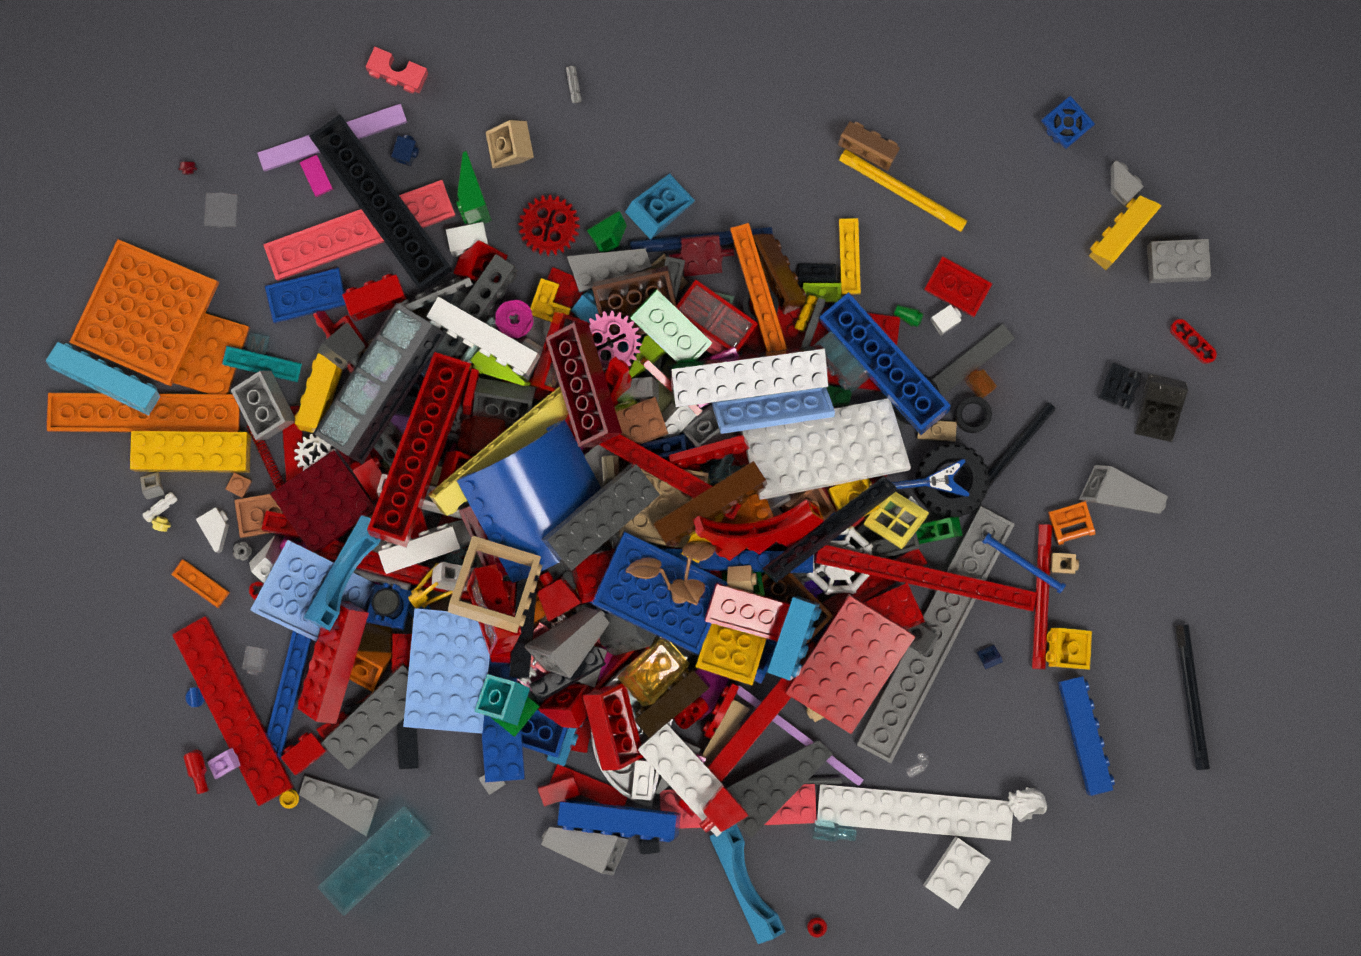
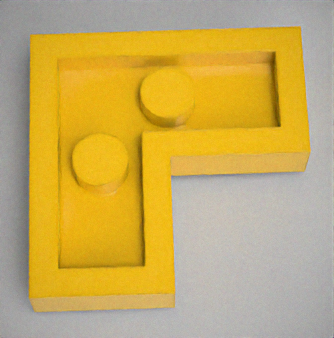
(543, 302)

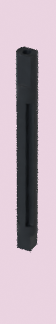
(1192, 697)

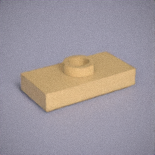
(940, 432)

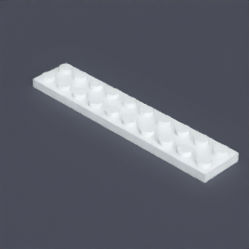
(915, 812)

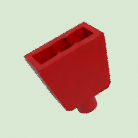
(556, 595)
(722, 811)

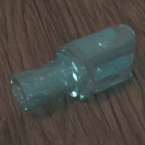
(835, 832)

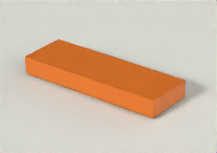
(200, 583)

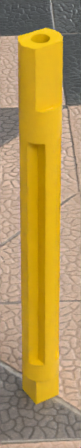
(903, 190)

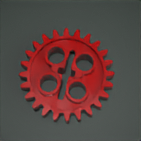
(533, 221)

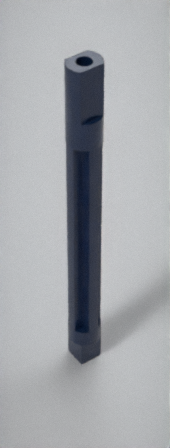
(674, 243)

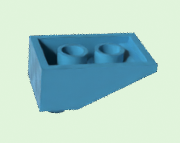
(659, 206)

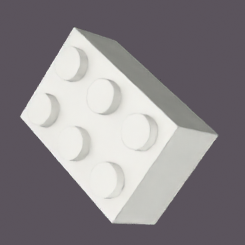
(956, 872)

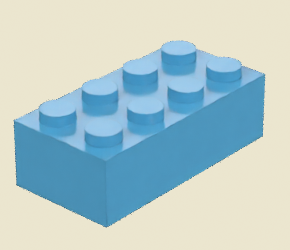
(793, 638)

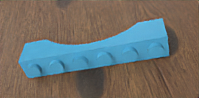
(327, 601)
(761, 918)

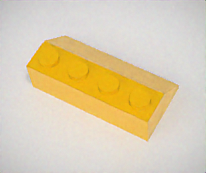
(1124, 231)

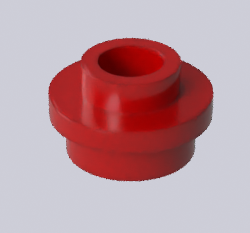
(821, 932)

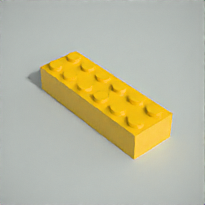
(190, 451)

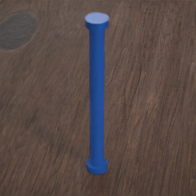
(1024, 563)

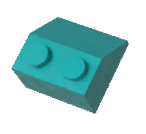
(502, 699)

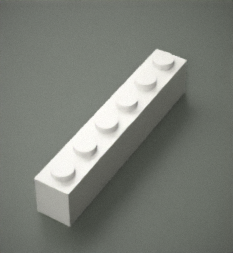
(483, 336)

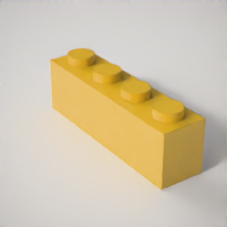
(318, 394)

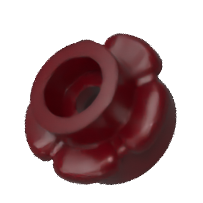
(187, 168)

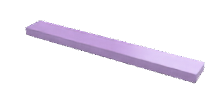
(304, 147)
(801, 737)

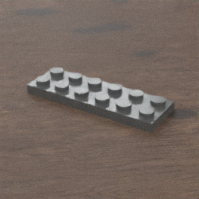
(370, 720)

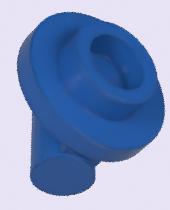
(194, 697)

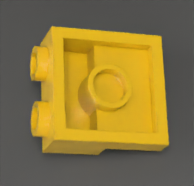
(846, 492)
(1069, 648)

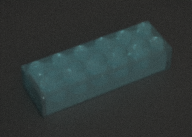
(375, 860)

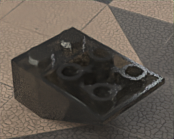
(1161, 407)

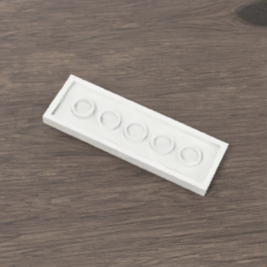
(681, 770)

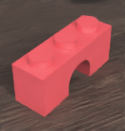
(411, 78)

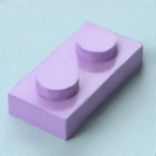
(224, 763)

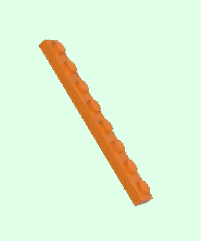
(758, 288)

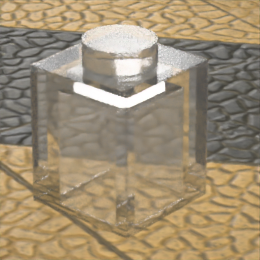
(254, 660)

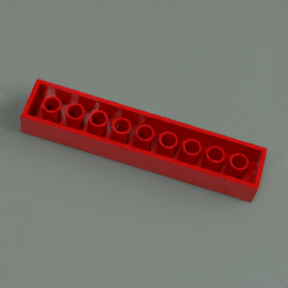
(420, 450)

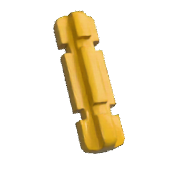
(806, 313)

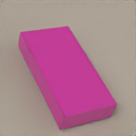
(316, 176)

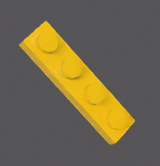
(849, 256)

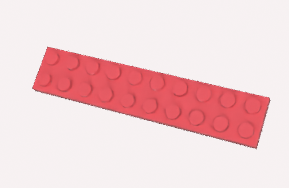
(350, 233)

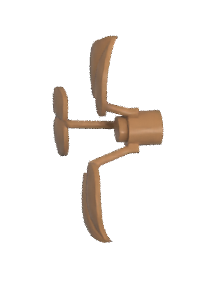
(681, 590)

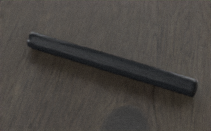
(1020, 442)

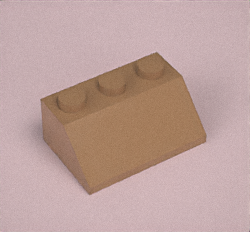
(869, 145)

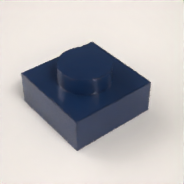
(989, 657)

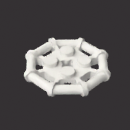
(840, 574)

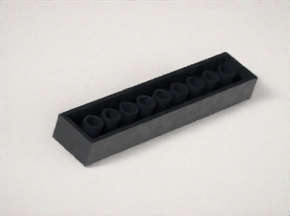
(380, 203)

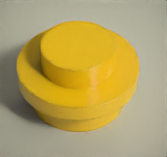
(289, 799)

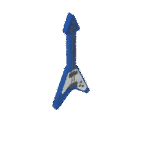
(940, 480)

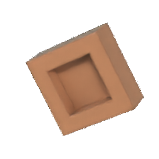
(238, 485)

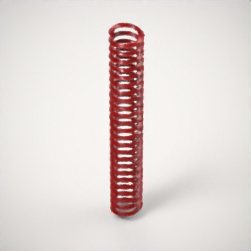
(267, 466)

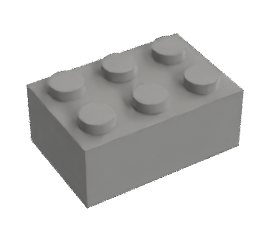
(1178, 261)
(263, 405)

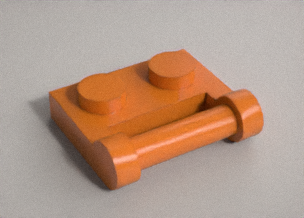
(1071, 516)

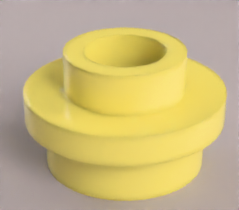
(161, 523)

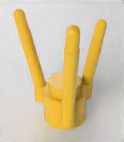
(419, 598)

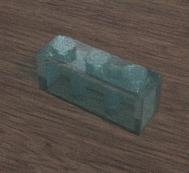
(842, 363)

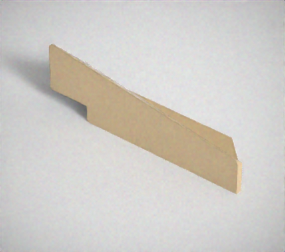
(725, 731)

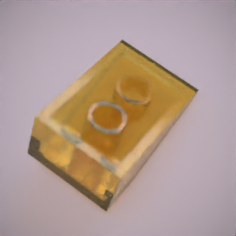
(653, 671)

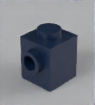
(405, 150)

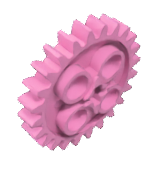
(602, 326)

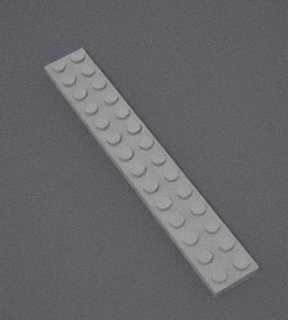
(945, 614)

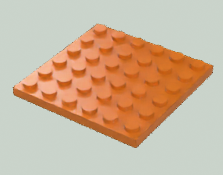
(144, 312)

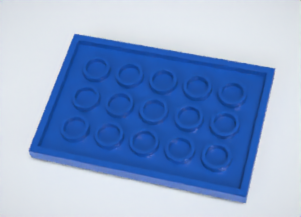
(649, 601)

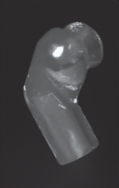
(919, 767)

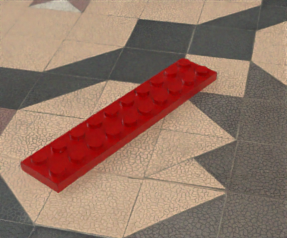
(233, 710)

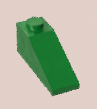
(939, 530)

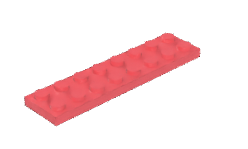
(797, 810)

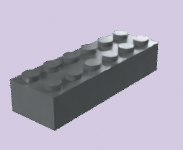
(600, 517)

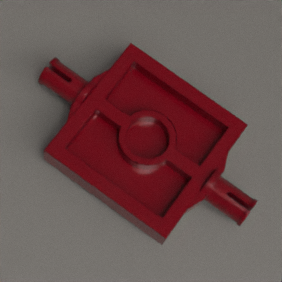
(702, 255)

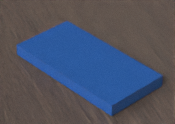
(305, 295)

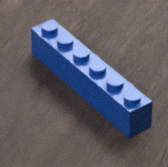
(1085, 735)

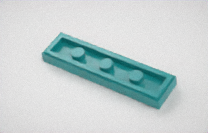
(258, 362)

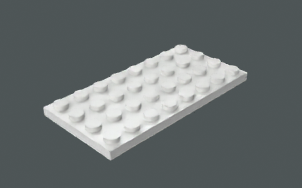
(830, 451)

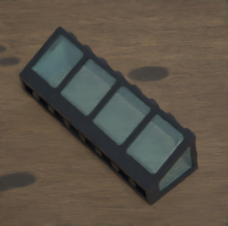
(379, 383)

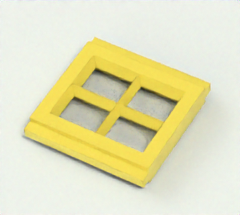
(896, 519)

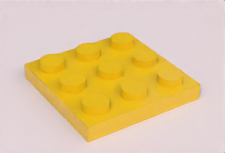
(731, 653)

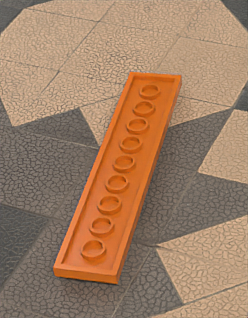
(171, 413)

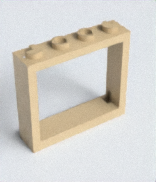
(485, 615)

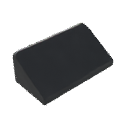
(816, 273)

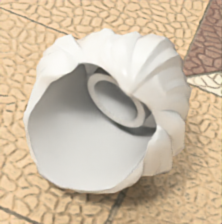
(1027, 803)

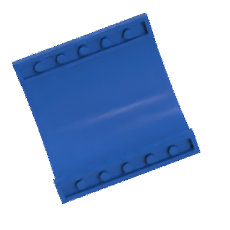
(531, 494)

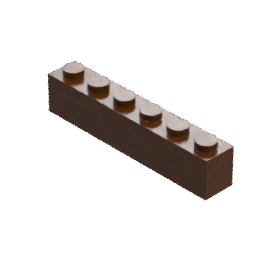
(711, 503)

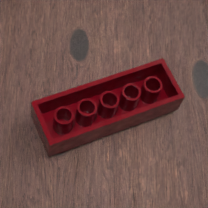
(583, 385)

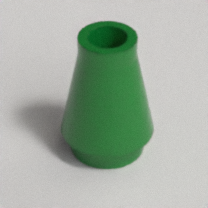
(909, 315)

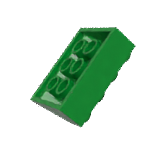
(471, 201)

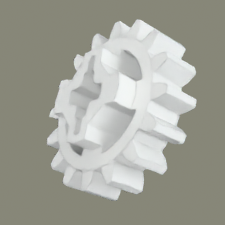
(306, 452)

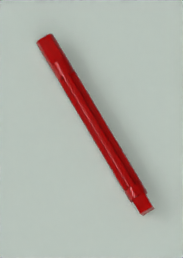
(1042, 597)

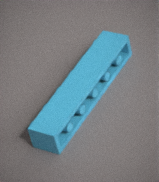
(103, 378)

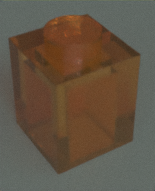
(980, 383)

